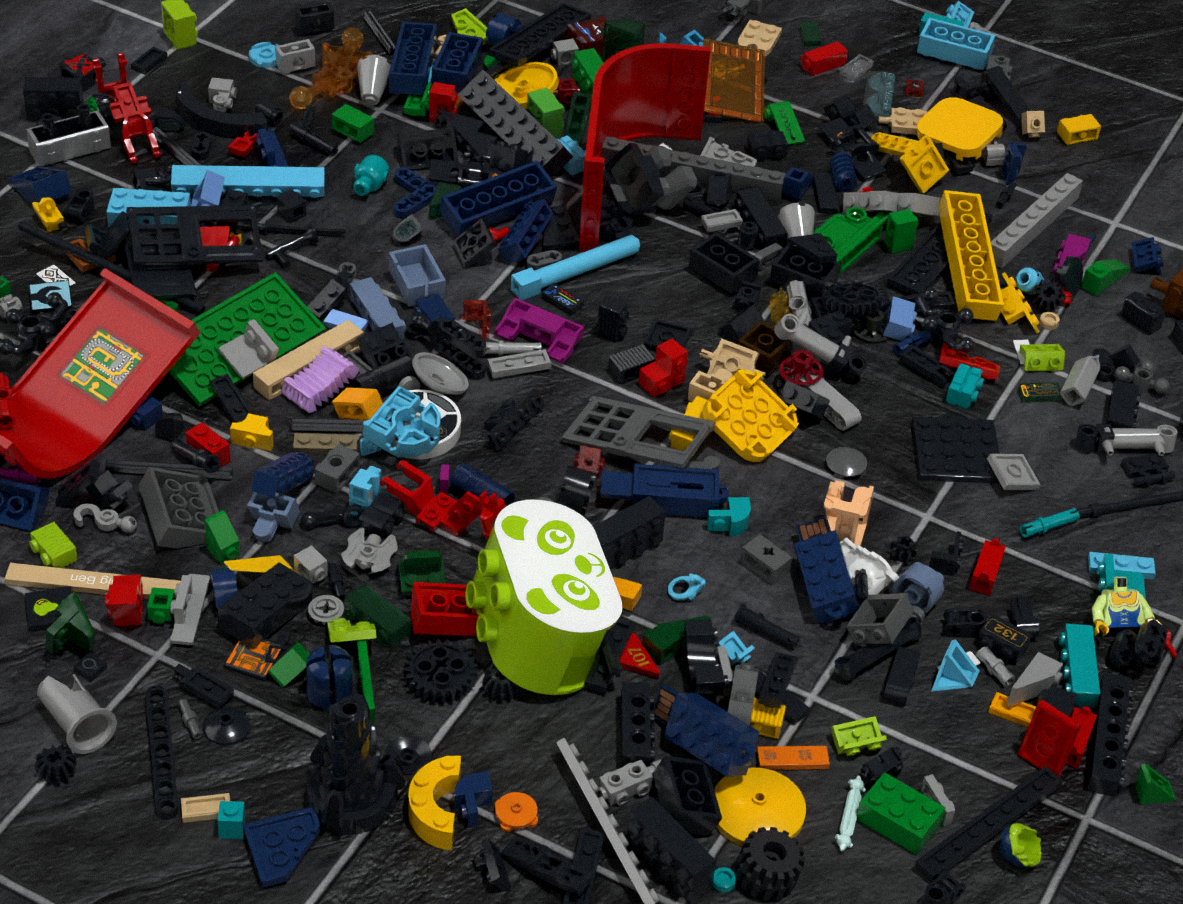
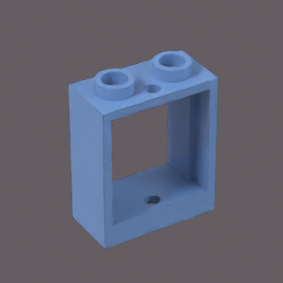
(208, 191)

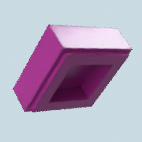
(444, 479)

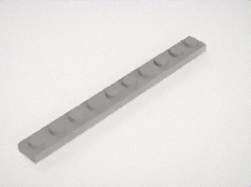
(608, 823)

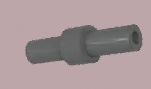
(190, 719)

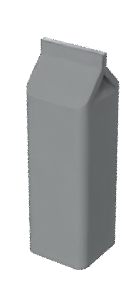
(1080, 380)

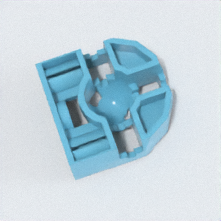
(413, 438)

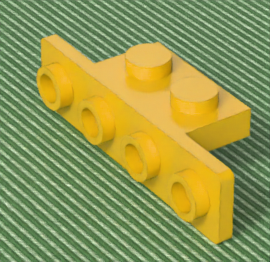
(1014, 306)

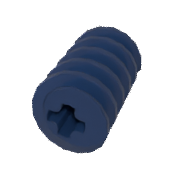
(843, 172)

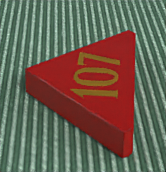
(638, 659)

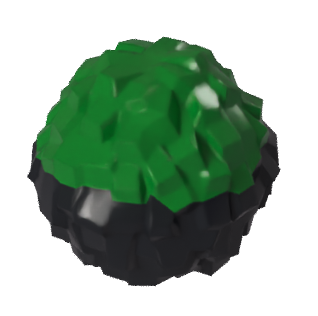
(101, 103)

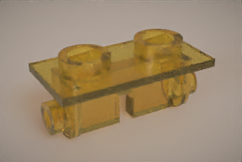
(779, 306)

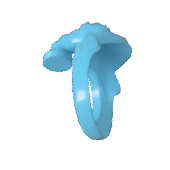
(695, 583)

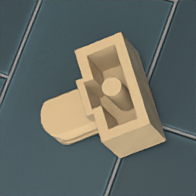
(705, 385)

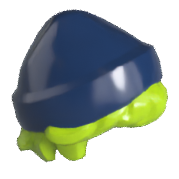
(1020, 845)

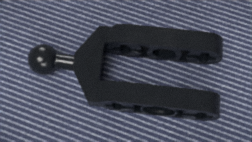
(454, 348)

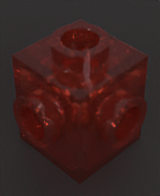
(593, 453)

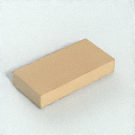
(202, 807)

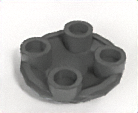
(846, 462)

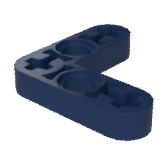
(422, 193)

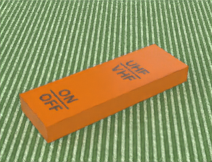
(793, 757)

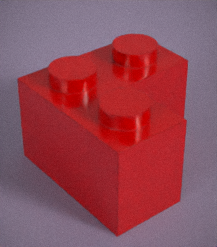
(667, 369)
(125, 600)

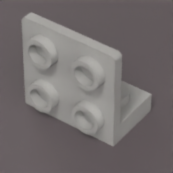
(249, 350)

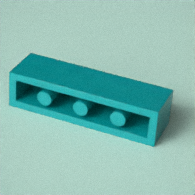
(1080, 664)

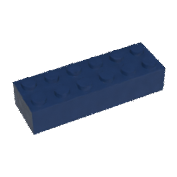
(413, 58)
(497, 197)

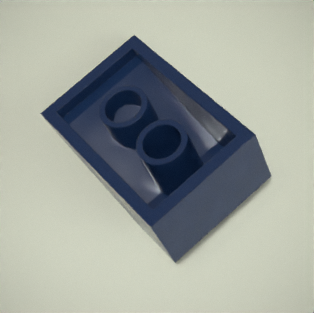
(41, 183)

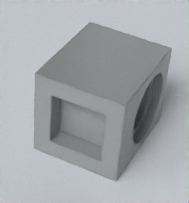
(563, 51)
(311, 564)

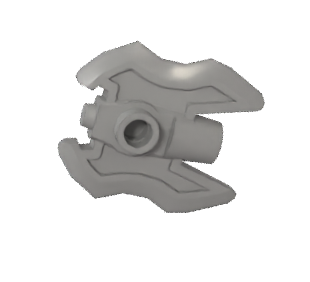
(369, 552)

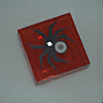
(914, 88)

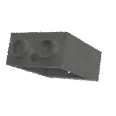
(862, 625)

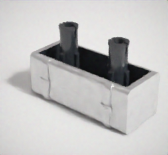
(68, 137)

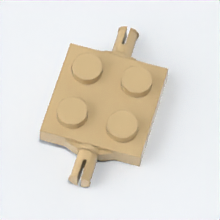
(903, 120)
(731, 357)

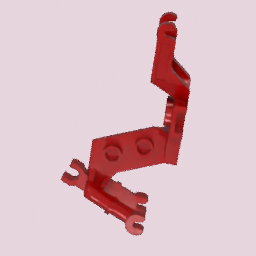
(127, 108)
(443, 510)

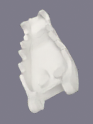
(877, 568)

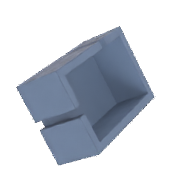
(416, 273)

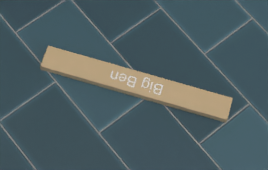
(78, 580)

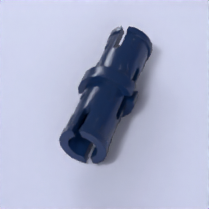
(921, 337)

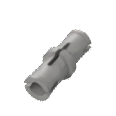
(996, 667)

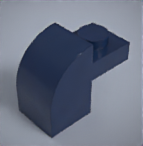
(223, 585)
(472, 792)

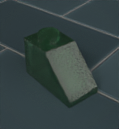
(442, 189)

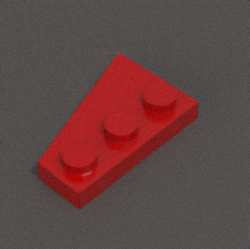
(953, 358)

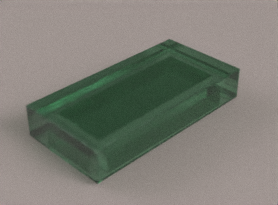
(810, 33)

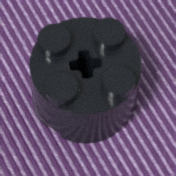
(576, 489)

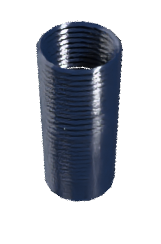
(468, 479)

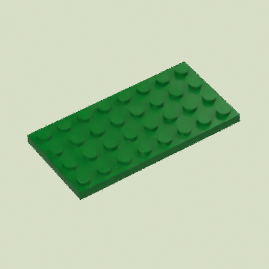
(274, 309)

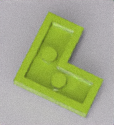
(341, 630)

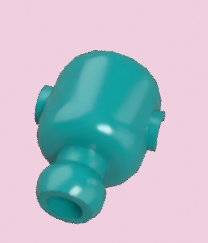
(370, 174)

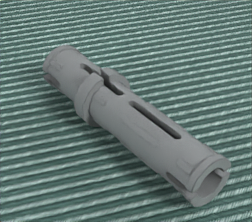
(511, 348)

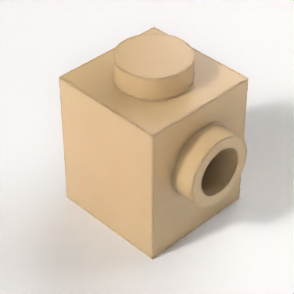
(1033, 123)

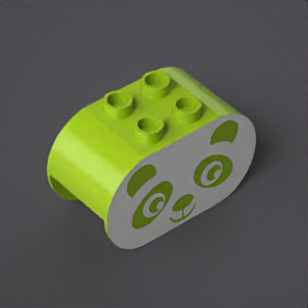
(543, 596)

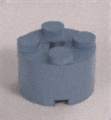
(921, 584)

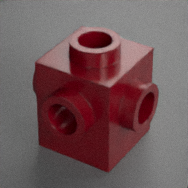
(565, 91)

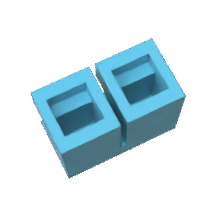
(364, 488)

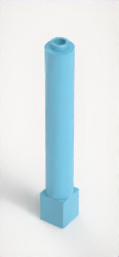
(530, 282)

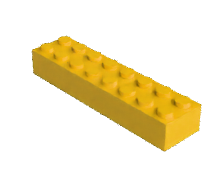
(970, 254)

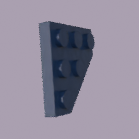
(281, 843)

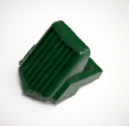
(420, 567)
(70, 623)

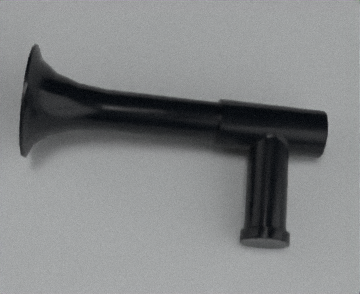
(309, 235)

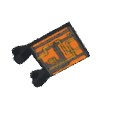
(252, 660)

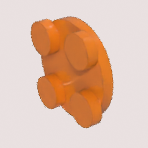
(516, 811)

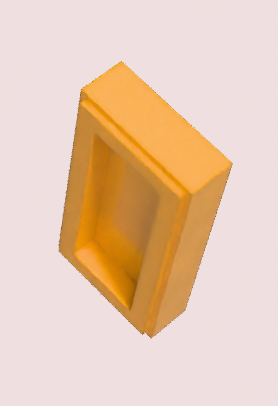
(1019, 713)

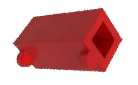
(824, 58)
(987, 567)
(1087, 723)

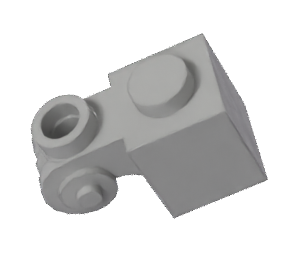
(222, 93)

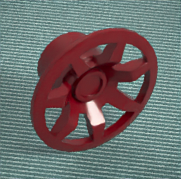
(801, 365)

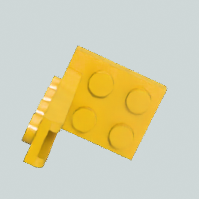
(918, 158)

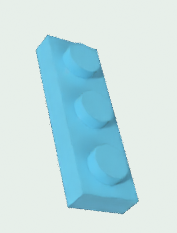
(1125, 563)

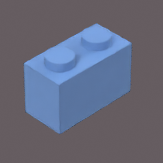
(899, 319)

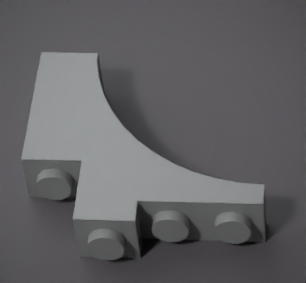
(891, 202)

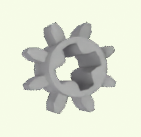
(8, 303)

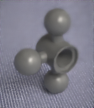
(1142, 377)

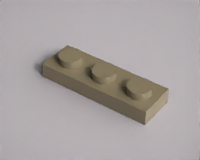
(322, 443)

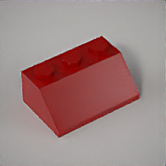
(442, 610)

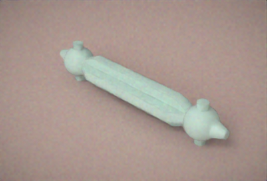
(850, 813)

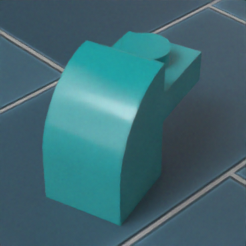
(733, 519)

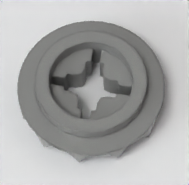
(319, 604)

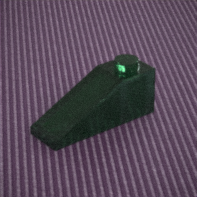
(578, 116)

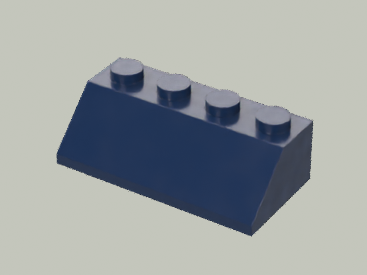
(21, 503)

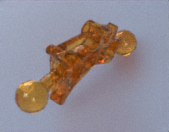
(337, 70)

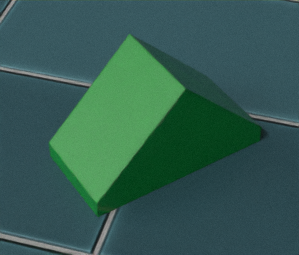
(289, 665)
(1152, 786)

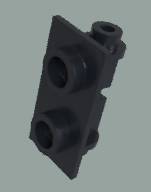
(891, 761)

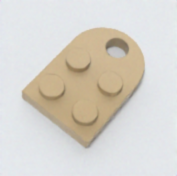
(760, 36)

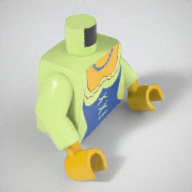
(1120, 608)

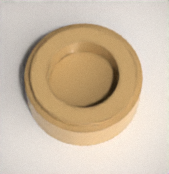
(1049, 320)

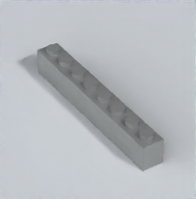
(1035, 219)

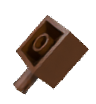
(1173, 294)

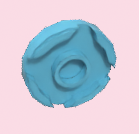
(263, 55)

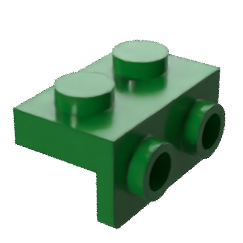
(418, 104)

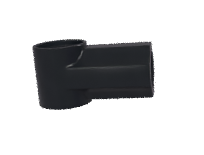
(1023, 616)

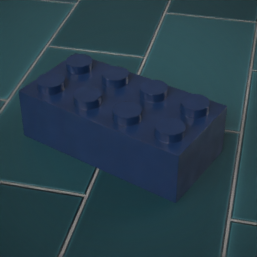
(457, 60)

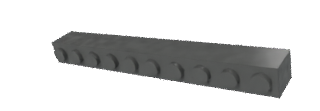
(742, 175)

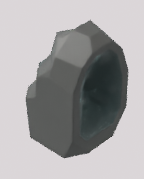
(407, 230)

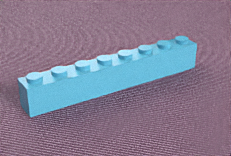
(253, 180)

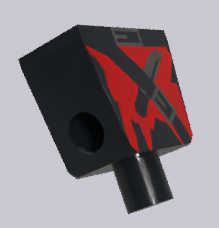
(81, 68)

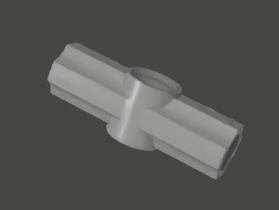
(798, 300)

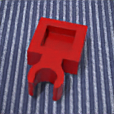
(242, 146)

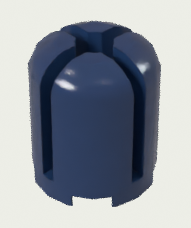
(321, 680)

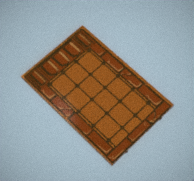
(735, 81)

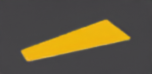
(258, 564)

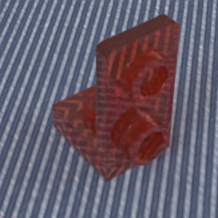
(478, 311)

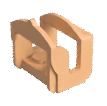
(845, 515)

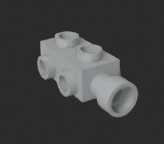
(627, 782)

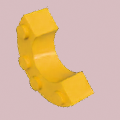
(426, 787)

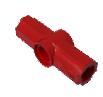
(6, 407)

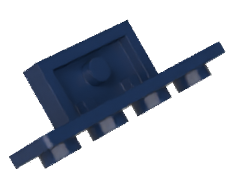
(270, 148)

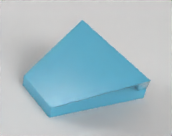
(955, 670)

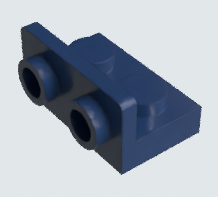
(1012, 161)
(1146, 255)

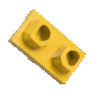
(48, 213)

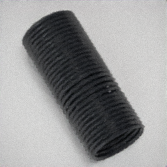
(385, 376)

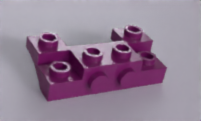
(541, 326)

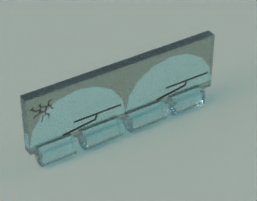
(879, 92)

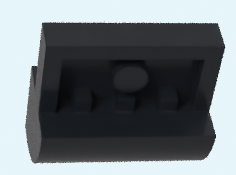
(382, 346)

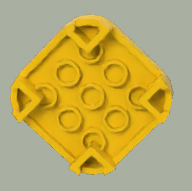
(960, 126)
(750, 416)

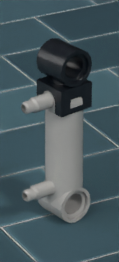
(837, 356)
(1106, 438)

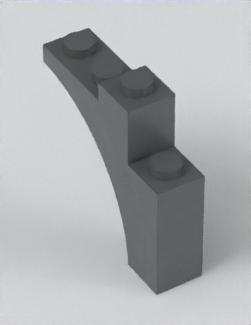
(743, 691)

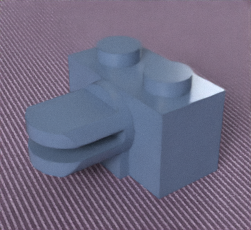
(271, 514)

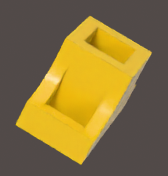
(252, 433)

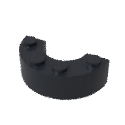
(702, 669)

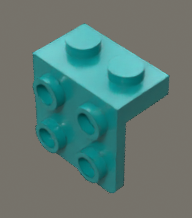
(1106, 570)

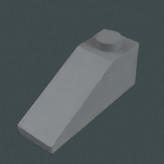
(1038, 676)

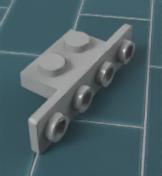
(188, 607)

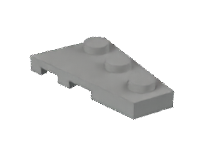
(722, 152)

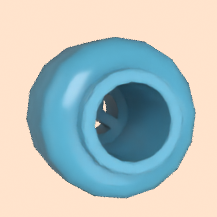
(1027, 279)

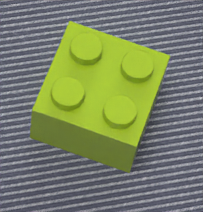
(179, 23)

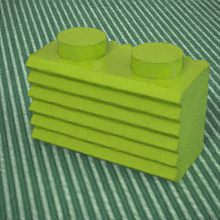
(53, 546)

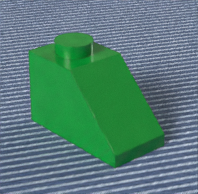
(221, 537)

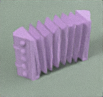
(319, 379)

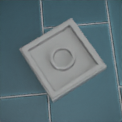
(1013, 472)

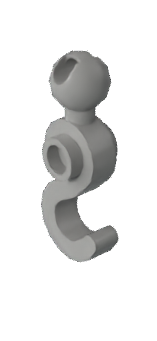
(106, 519)

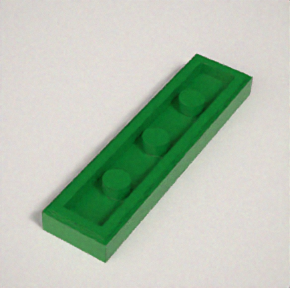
(365, 676)

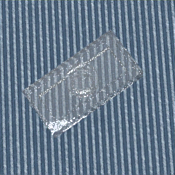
(856, 67)

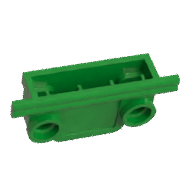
(852, 234)

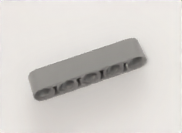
(839, 410)

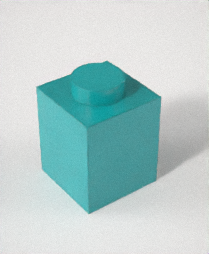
(231, 819)

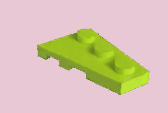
(468, 24)

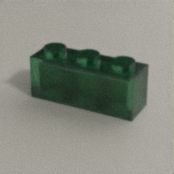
(390, 623)

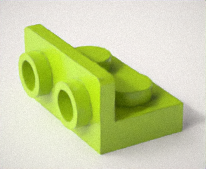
(1043, 357)

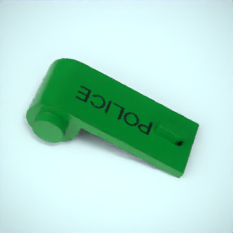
(785, 121)

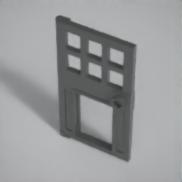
(627, 439)

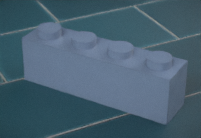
(375, 306)

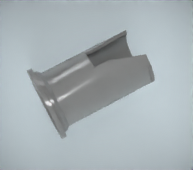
(78, 714)

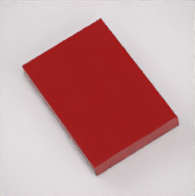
(1049, 738)

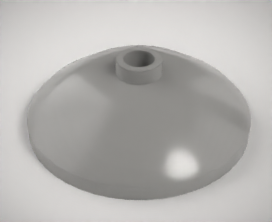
(439, 374)

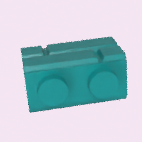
(964, 386)

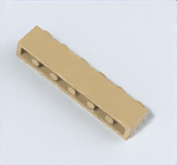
(271, 377)

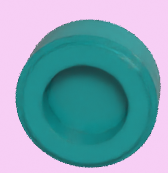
(724, 879)

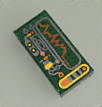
(1040, 392)

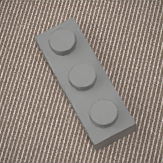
(519, 363)

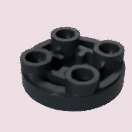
(1070, 274)

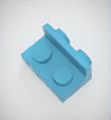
(960, 12)

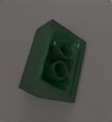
(621, 35)

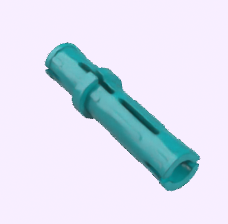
(1041, 524)

